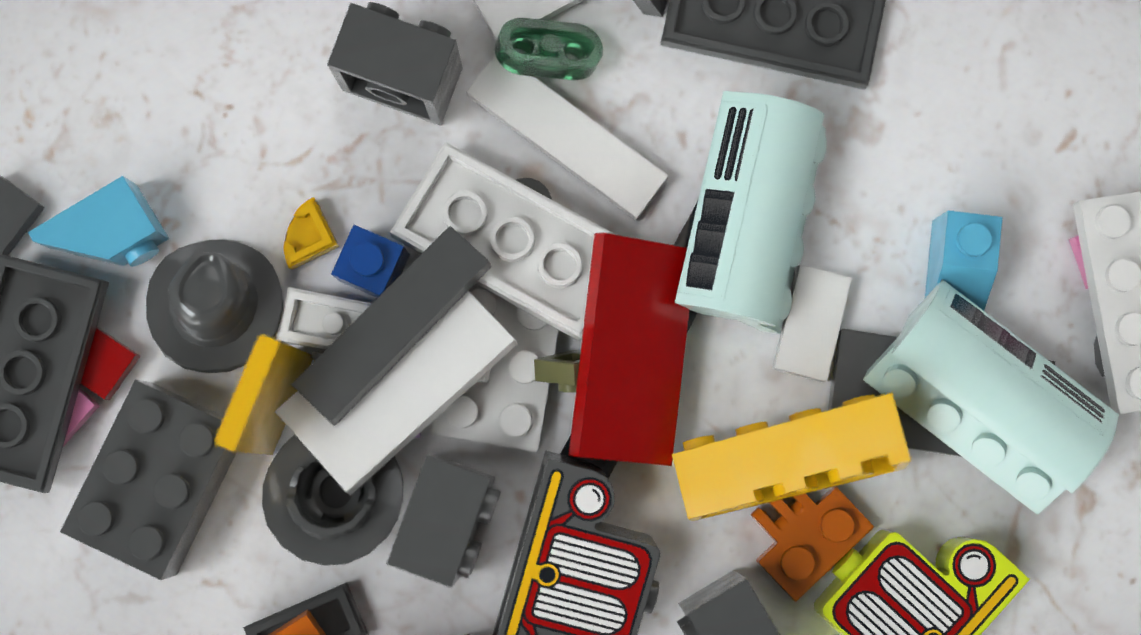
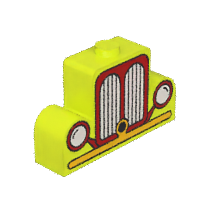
(899, 592)

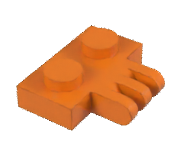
(809, 538)

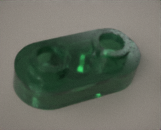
(546, 49)

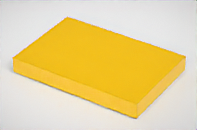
(264, 386)

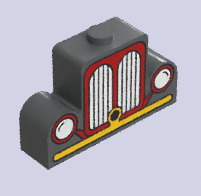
(571, 566)

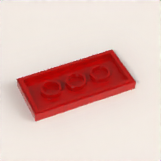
(630, 353)

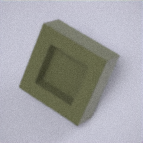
(559, 369)

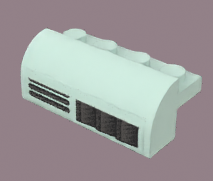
(753, 210)
(994, 399)

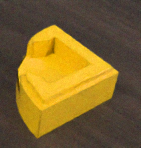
(308, 235)

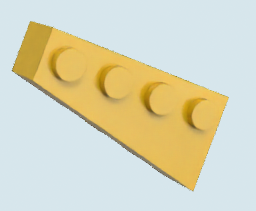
(791, 458)

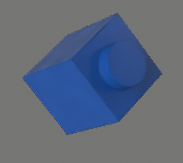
(369, 262)

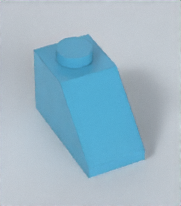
(106, 226)
(964, 254)

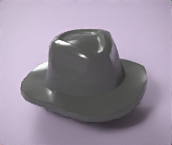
(213, 304)
(318, 517)

